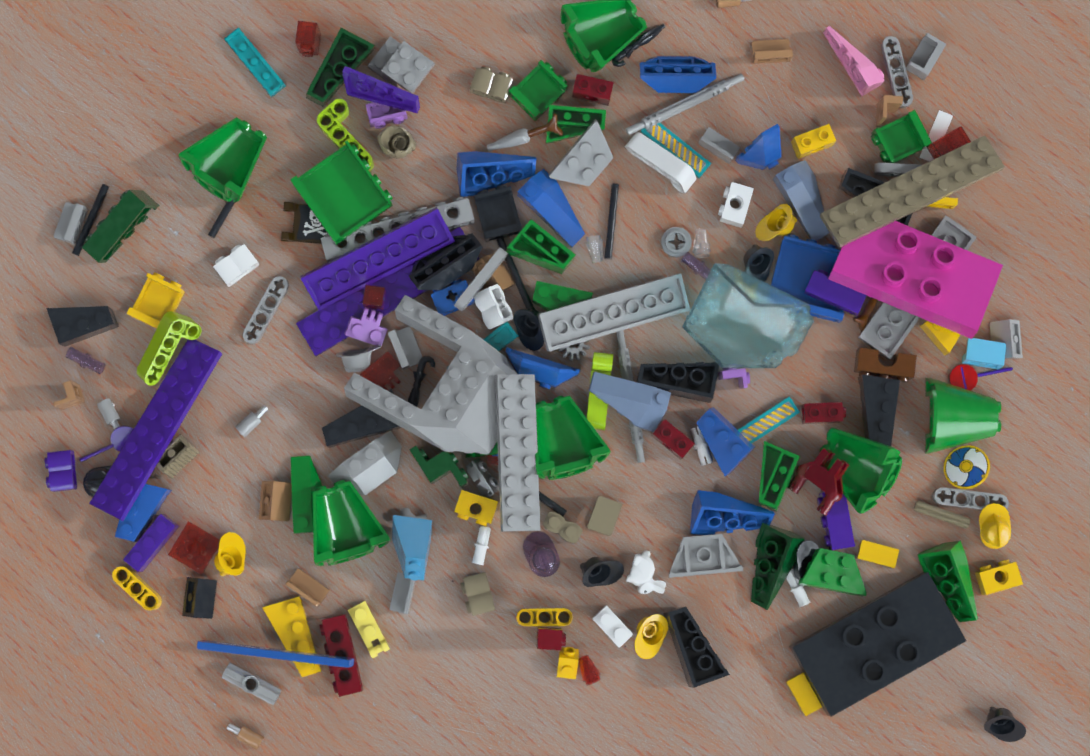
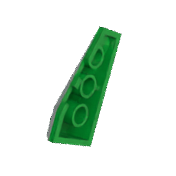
(303, 483)

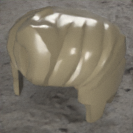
(396, 142)

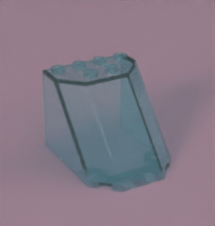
(746, 320)

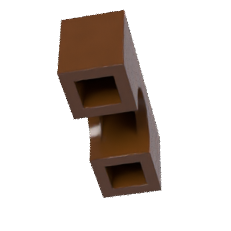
(868, 364)

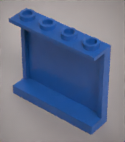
(795, 267)

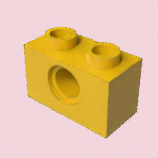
(813, 141)
(467, 499)
(1010, 577)

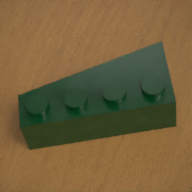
(345, 51)
(119, 224)

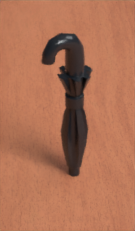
(645, 38)
(418, 377)

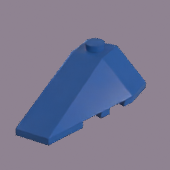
(763, 151)
(489, 170)
(550, 204)
(718, 512)

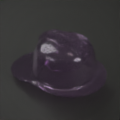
(541, 554)

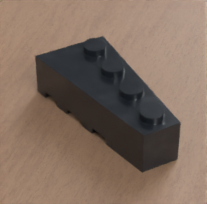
(856, 183)
(878, 407)
(355, 426)

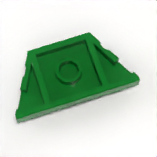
(834, 572)

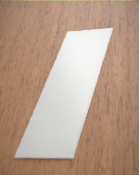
(938, 130)

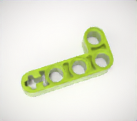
(336, 126)
(164, 344)
(596, 407)

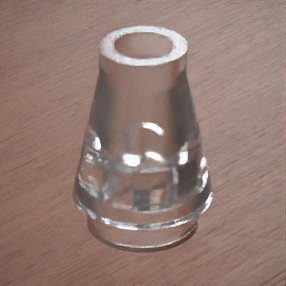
(701, 244)
(595, 248)

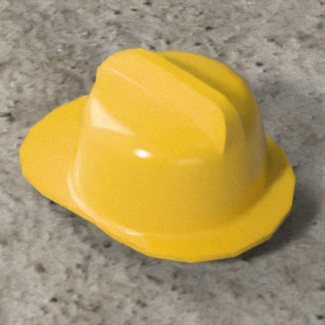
(776, 223)
(995, 526)
(230, 555)
(650, 635)

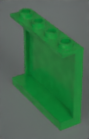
(343, 193)

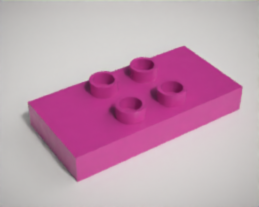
(920, 276)

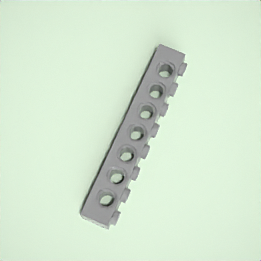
(461, 205)

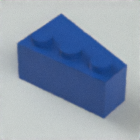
(724, 440)
(141, 513)

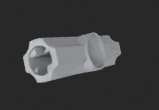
(262, 690)

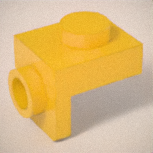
(568, 663)

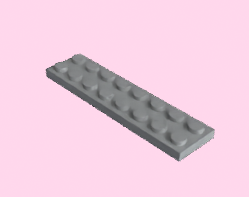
(613, 312)
(892, 325)
(517, 452)

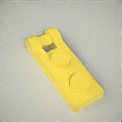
(368, 628)

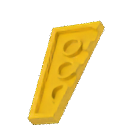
(293, 630)

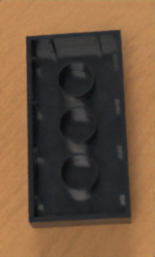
(877, 643)

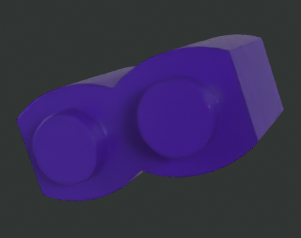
(61, 471)

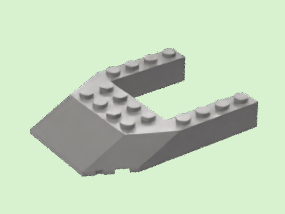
(462, 405)

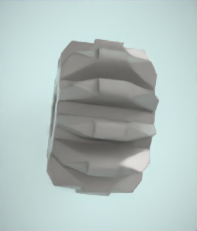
(575, 351)

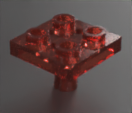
(182, 550)

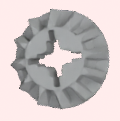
(682, 236)

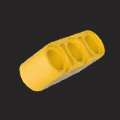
(127, 586)
(553, 612)

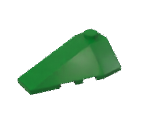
(951, 575)

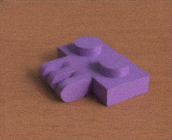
(367, 328)

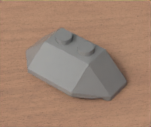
(370, 465)

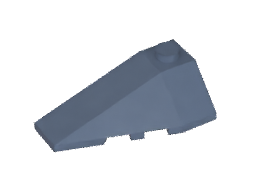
(802, 194)
(636, 401)

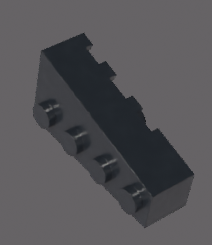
(683, 380)
(693, 649)

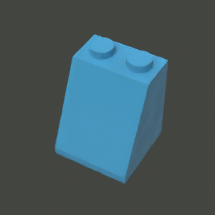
(412, 545)

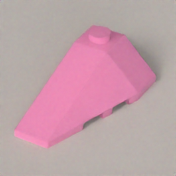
(859, 68)

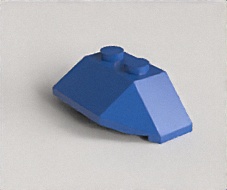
(677, 73)
(546, 372)

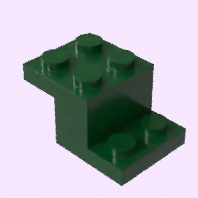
(439, 466)

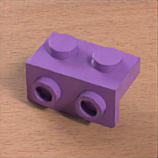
(381, 114)
(741, 374)

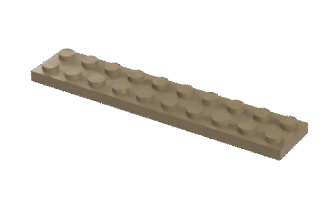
(911, 191)

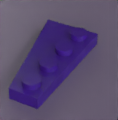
(377, 91)

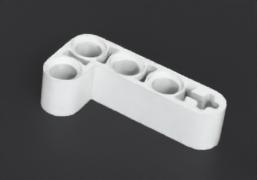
(661, 160)

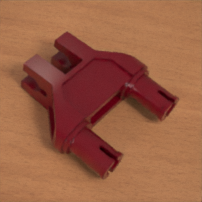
(824, 478)

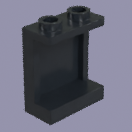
(497, 213)

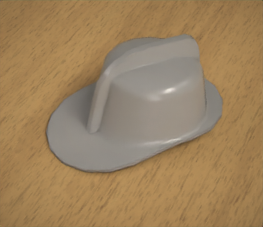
(357, 359)

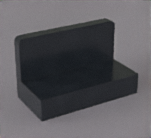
(199, 598)

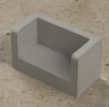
(925, 56)

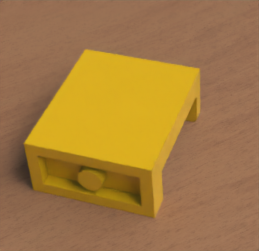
(156, 300)

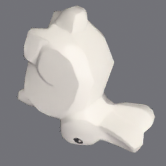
(642, 574)

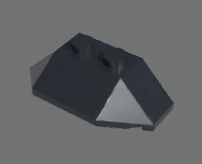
(446, 264)

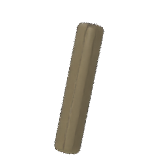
(941, 514)

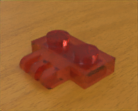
(381, 371)

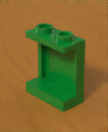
(539, 90)
(901, 138)

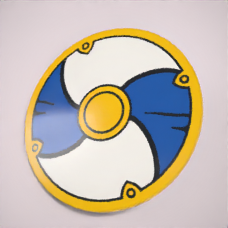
(966, 467)

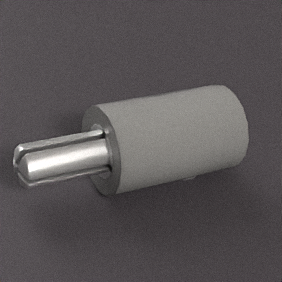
(109, 413)
(251, 421)

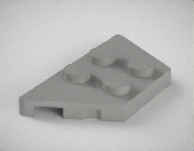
(585, 158)
(704, 556)

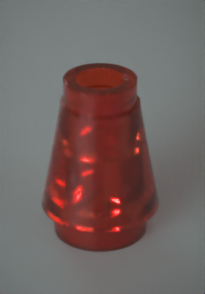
(588, 670)

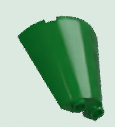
(600, 30)
(225, 159)
(958, 416)
(565, 440)
(871, 467)
(343, 525)

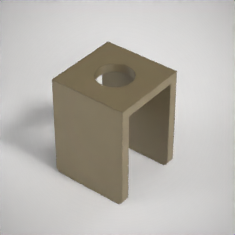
(604, 516)

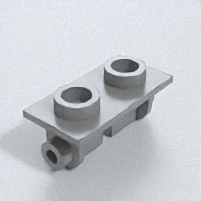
(488, 484)

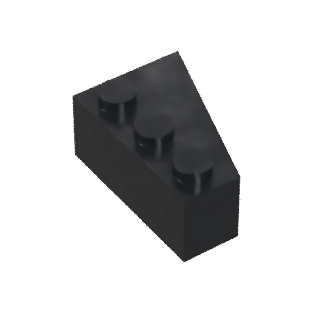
(81, 323)

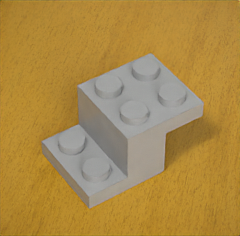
(401, 65)

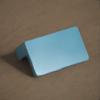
(984, 353)

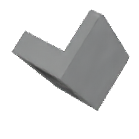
(719, 145)
(70, 222)
(1009, 333)
(405, 347)
(402, 594)

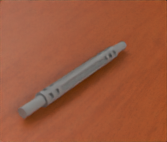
(684, 104)
(626, 373)

